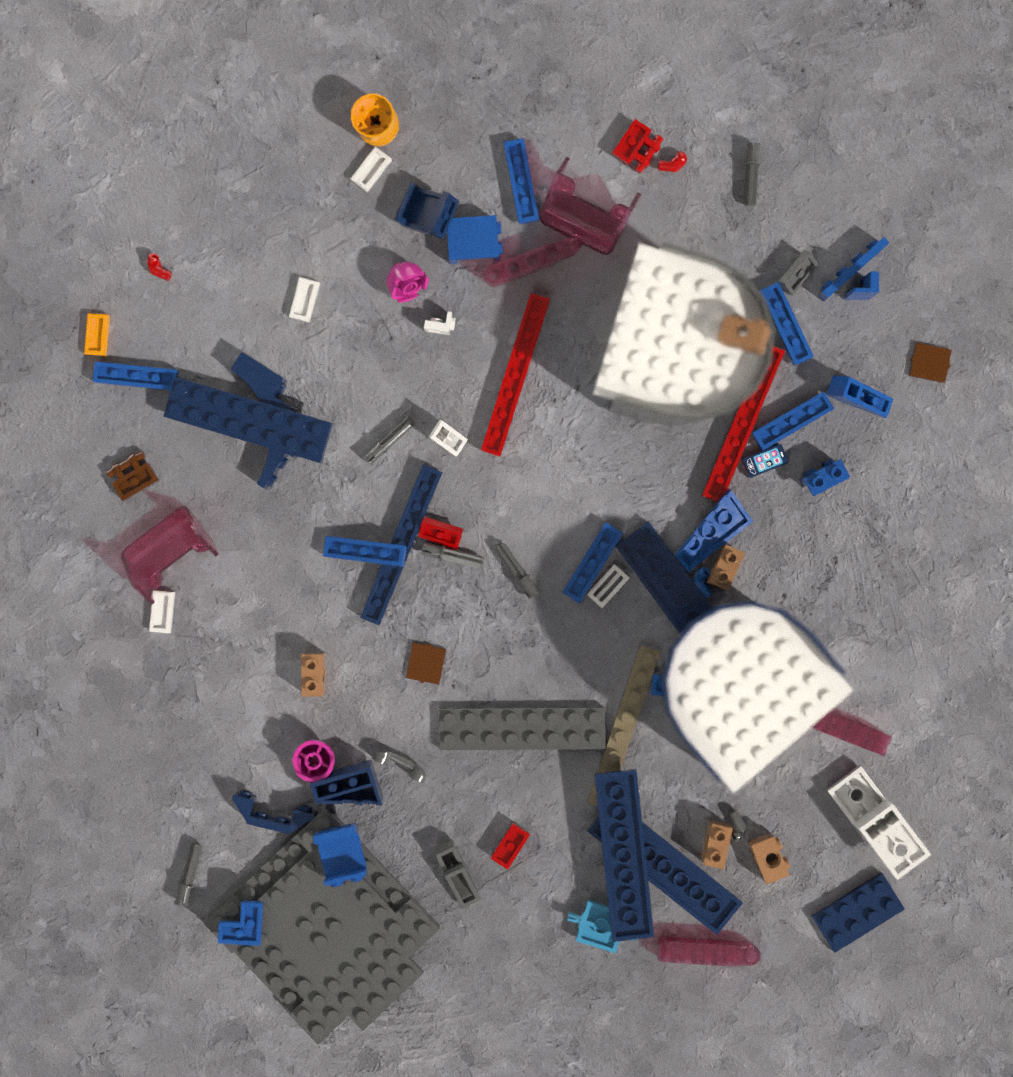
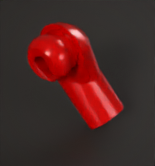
(673, 165)
(155, 267)

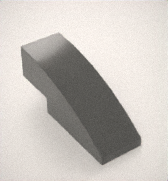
(456, 873)

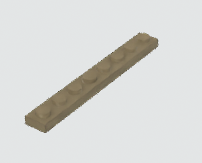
(627, 714)

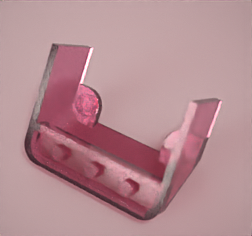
(581, 219)
(162, 547)

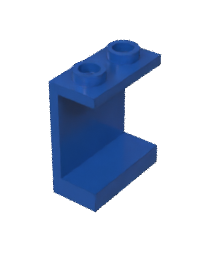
(474, 238)
(341, 854)

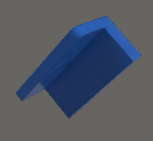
(868, 288)

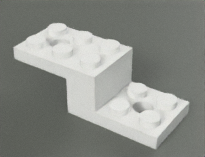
(878, 822)

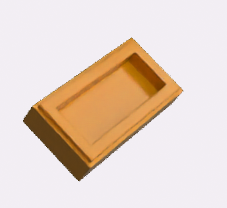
(96, 334)

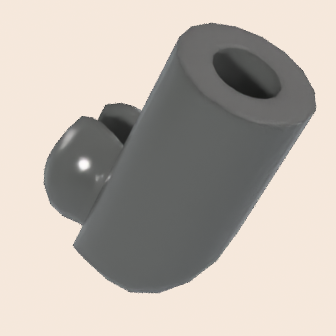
(738, 825)

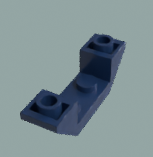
(246, 802)

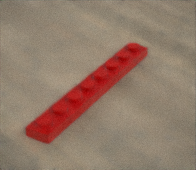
(515, 375)
(739, 434)

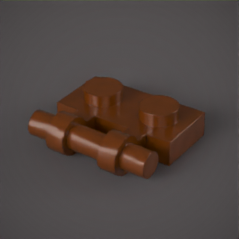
(135, 481)

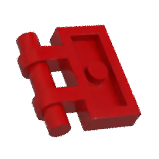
(631, 143)

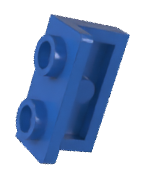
(826, 477)

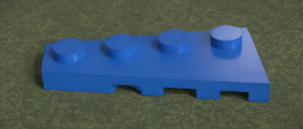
(716, 529)

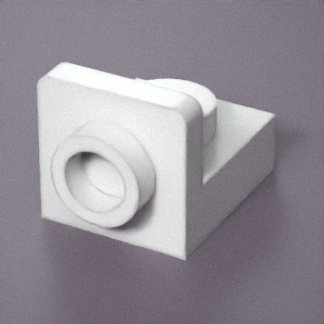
(436, 326)

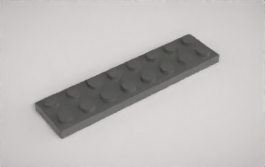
(522, 728)

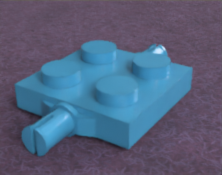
(594, 926)

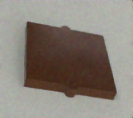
(930, 362)
(426, 663)

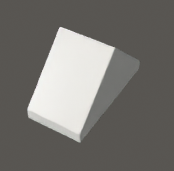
(447, 438)

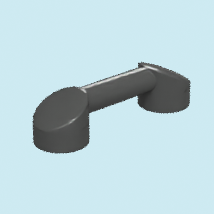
(416, 771)

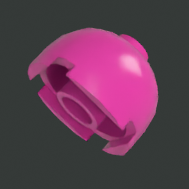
(405, 281)
(313, 760)

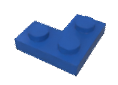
(247, 930)

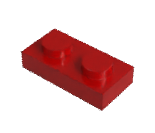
(440, 532)
(510, 845)

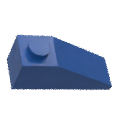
(859, 395)

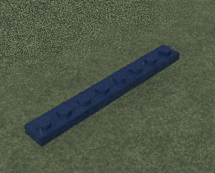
(404, 535)

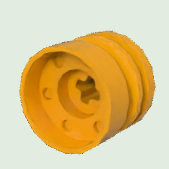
(370, 109)

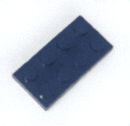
(857, 912)

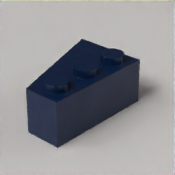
(349, 785)

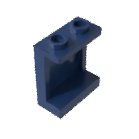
(426, 211)

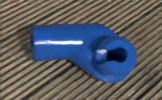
(700, 580)

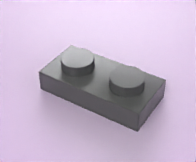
(798, 272)

